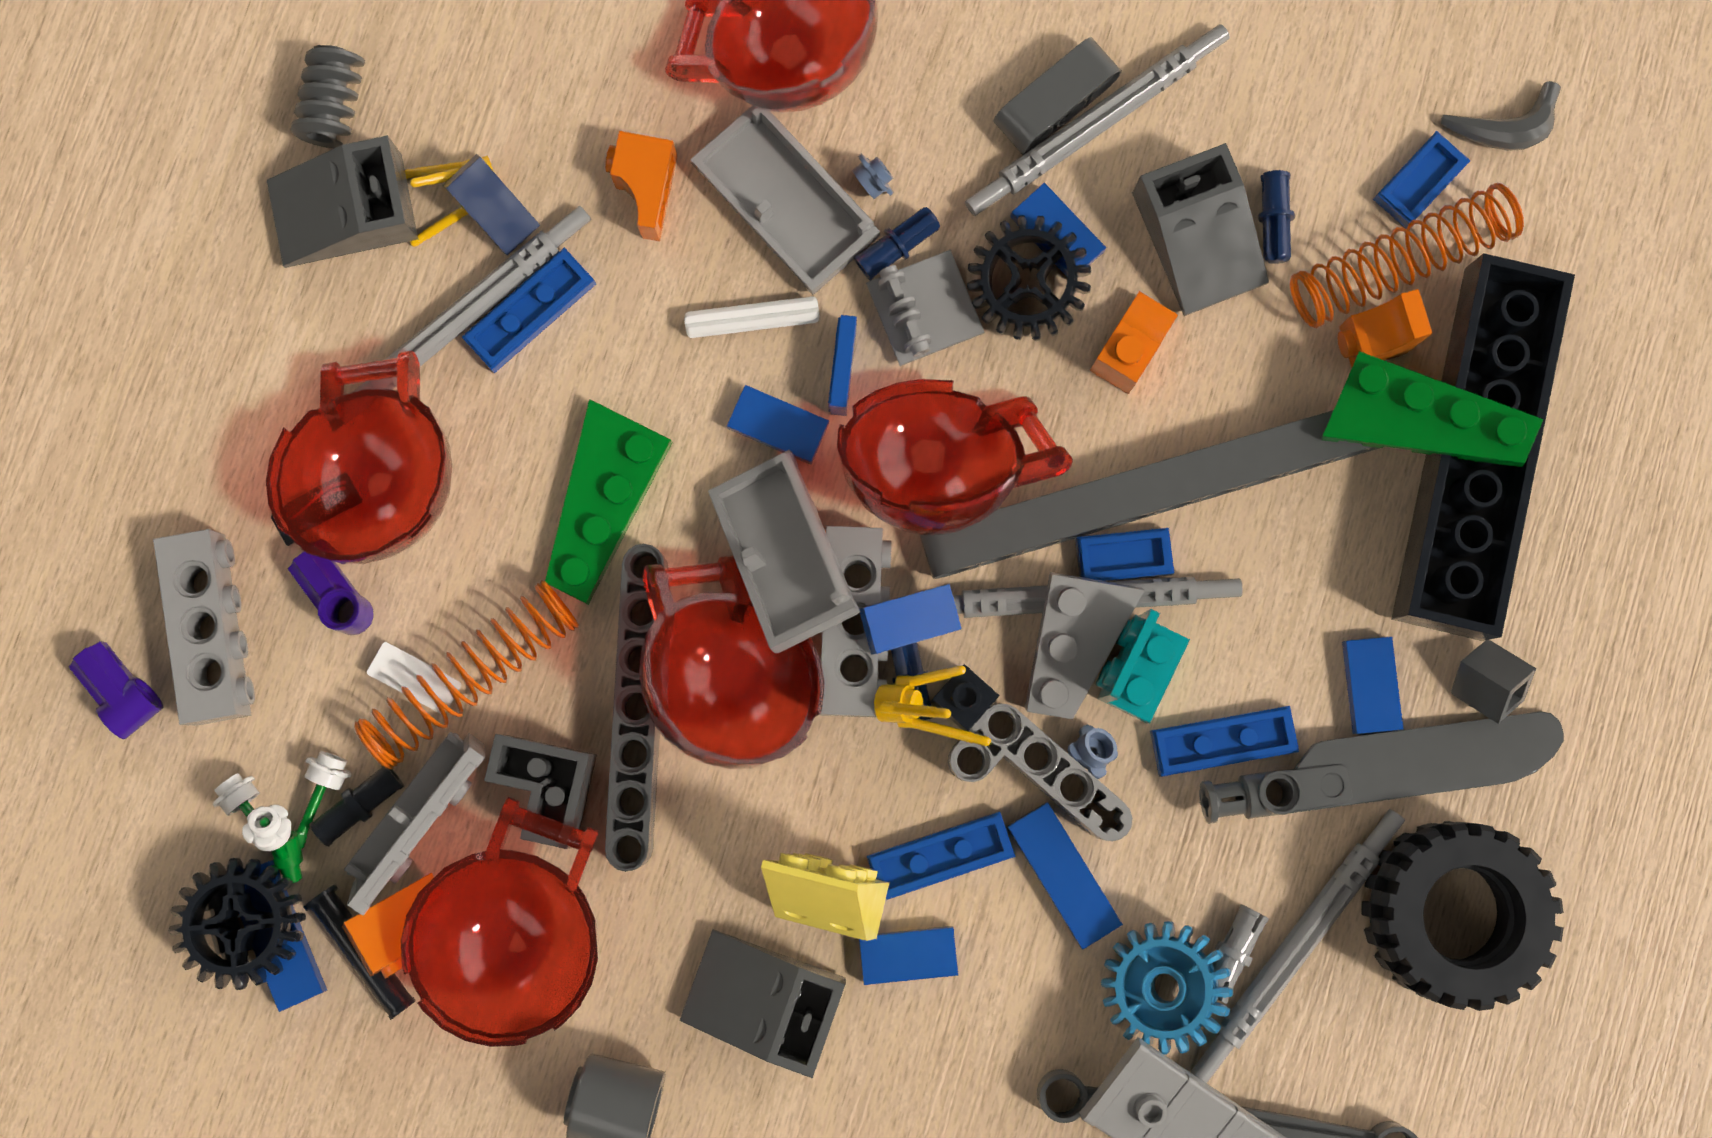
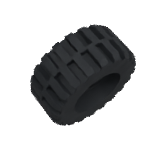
(1522, 925)

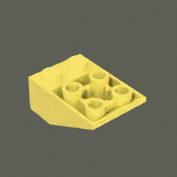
(826, 895)

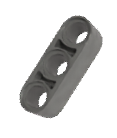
(1057, 96)

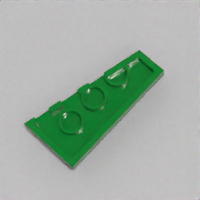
(1420, 414)
(604, 492)

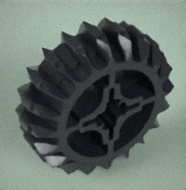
(1044, 262)
(237, 945)

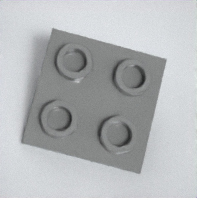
(924, 307)

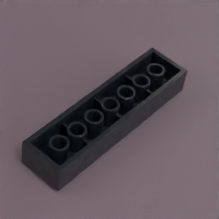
(1471, 511)

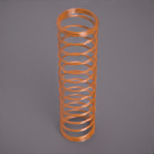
(1491, 218)
(377, 744)

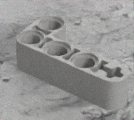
(1049, 777)

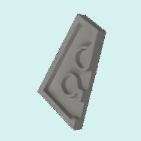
(1074, 640)

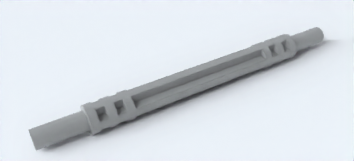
(1097, 120)
(486, 293)
(1031, 599)
(1298, 946)

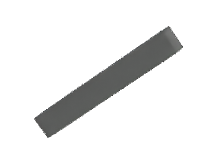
(626, 729)

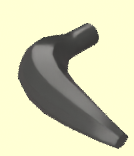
(1511, 133)

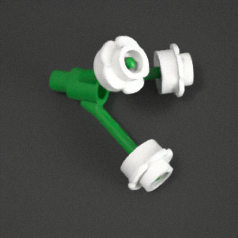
(269, 826)

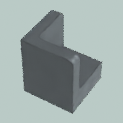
(1493, 680)

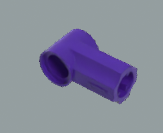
(328, 591)
(122, 698)

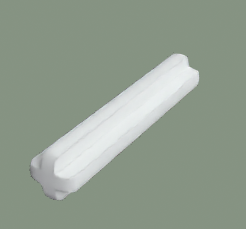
(751, 317)

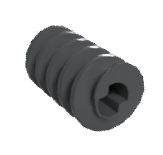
(324, 95)

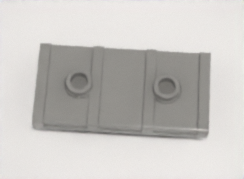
(786, 197)
(783, 552)
(388, 847)
(1160, 1099)

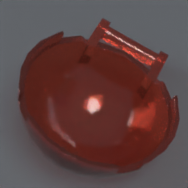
(777, 50)
(941, 456)
(362, 468)
(715, 679)
(504, 937)

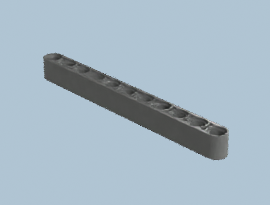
(1138, 494)

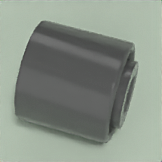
(613, 1099)

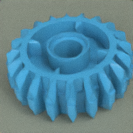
(1195, 979)

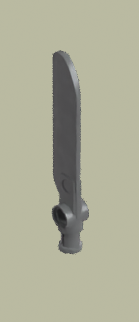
(1395, 766)

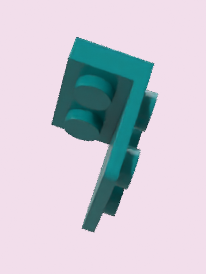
(1143, 667)

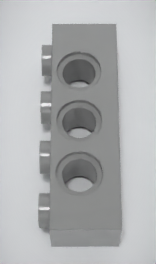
(178, 563)
(842, 697)

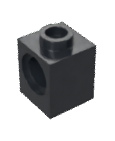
(966, 698)

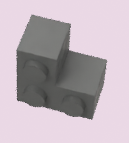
(553, 774)

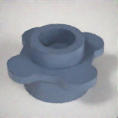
(873, 176)
(1094, 750)

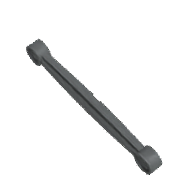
(1287, 1125)

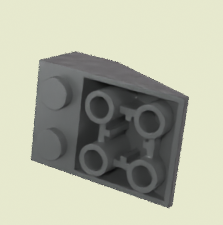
(342, 203)
(1202, 228)
(763, 1002)

